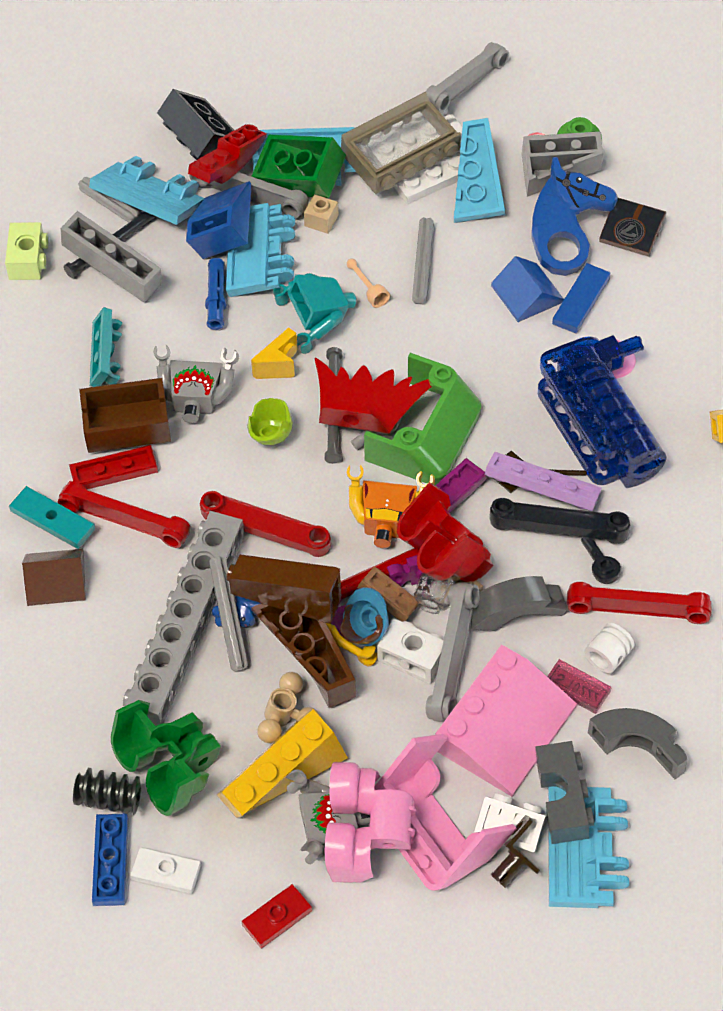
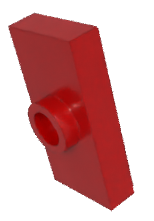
(276, 916)

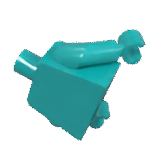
(318, 304)

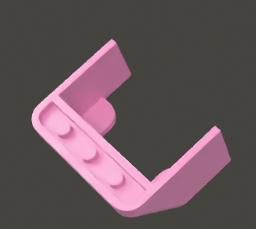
(438, 848)

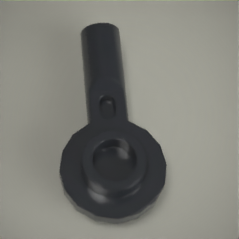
(604, 568)

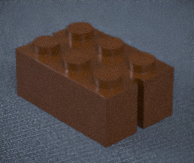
(124, 415)

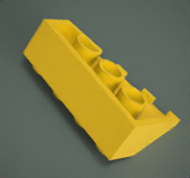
(304, 747)

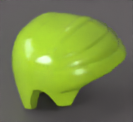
(270, 421)

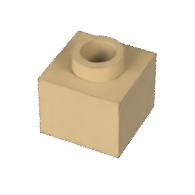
(321, 214)

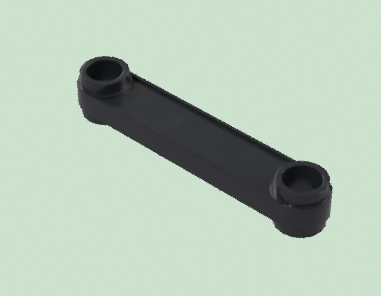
(608, 526)

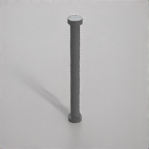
(333, 454)

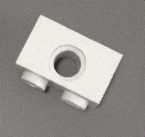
(420, 663)

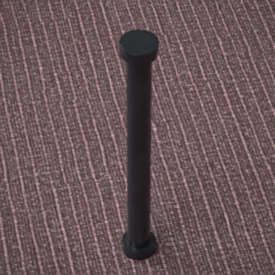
(72, 268)

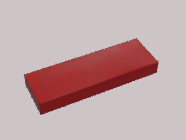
(114, 467)

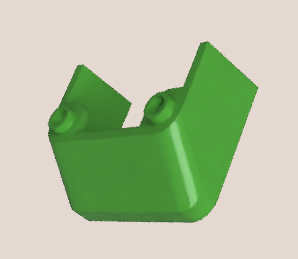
(443, 436)

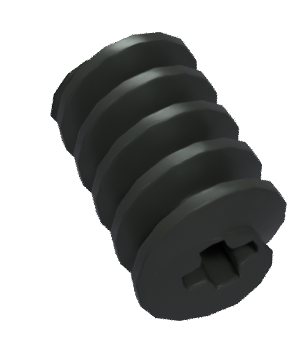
(107, 792)

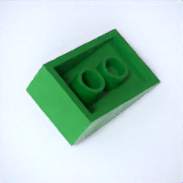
(300, 163)

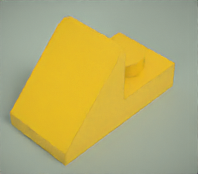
(276, 357)

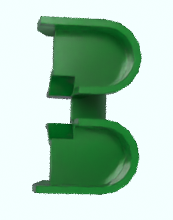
(172, 781)

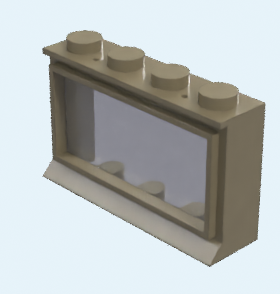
(399, 143)

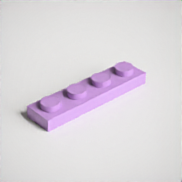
(543, 481)

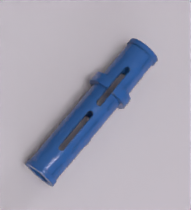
(215, 302)

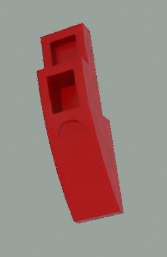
(230, 156)

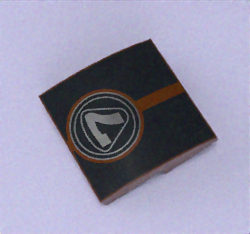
(632, 227)

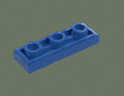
(110, 875)

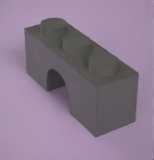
(559, 767)

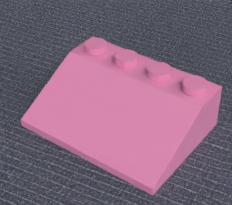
(503, 720)

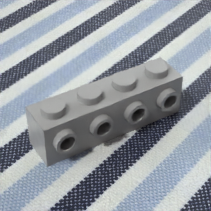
(110, 256)

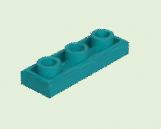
(52, 517)

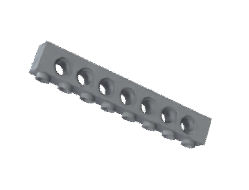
(219, 530)

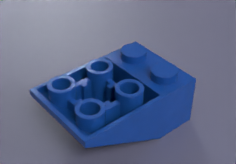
(220, 221)

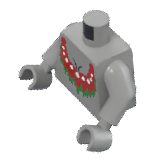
(196, 385)
(317, 813)

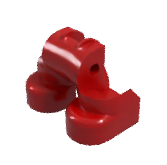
(443, 541)

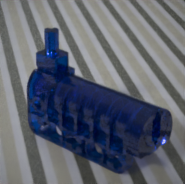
(599, 410)

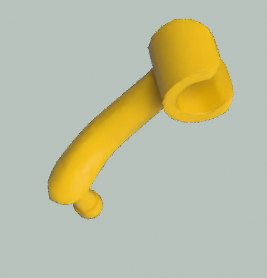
(366, 656)

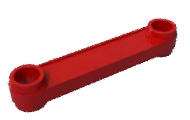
(269, 524)
(171, 530)
(584, 598)

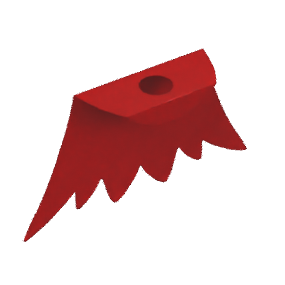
(364, 402)

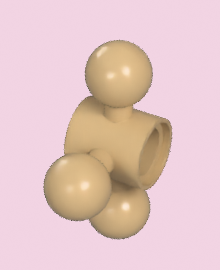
(290, 685)

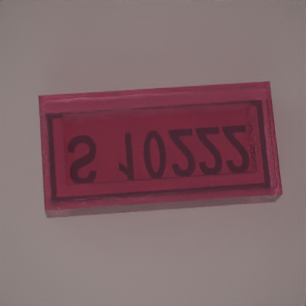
(579, 686)

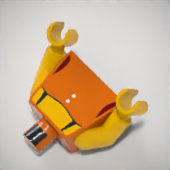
(381, 505)

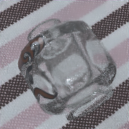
(432, 594)

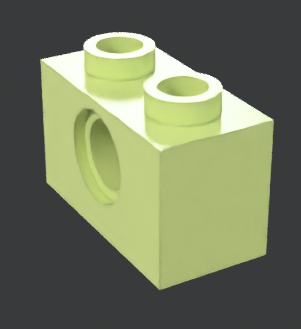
(25, 251)

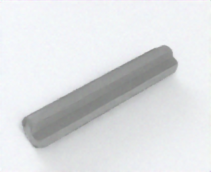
(120, 208)

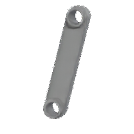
(446, 91)
(292, 201)
(463, 599)

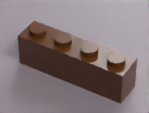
(314, 649)

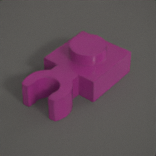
(407, 572)

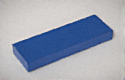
(581, 298)

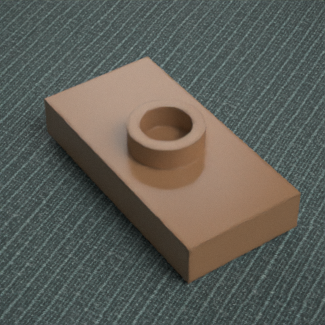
(397, 600)

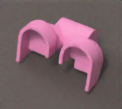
(390, 822)

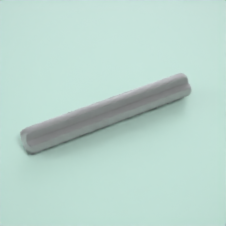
(422, 262)
(228, 614)

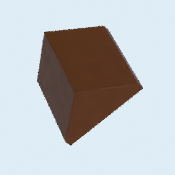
(54, 577)

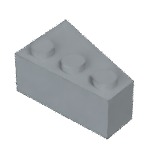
(574, 151)

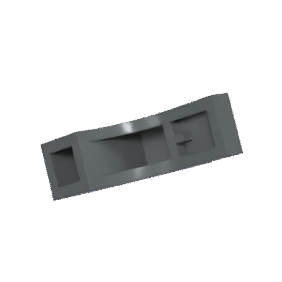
(514, 599)
(642, 730)

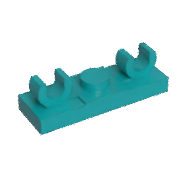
(102, 348)

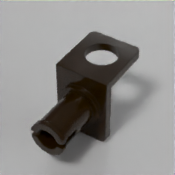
(515, 860)

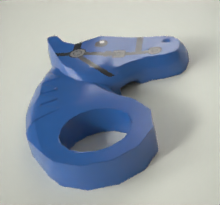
(556, 212)

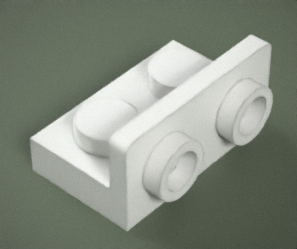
(500, 812)

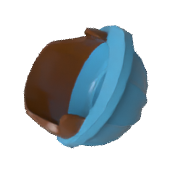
(365, 617)

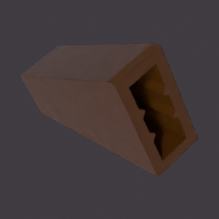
(288, 585)

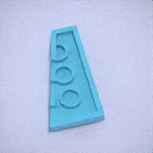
(478, 177)

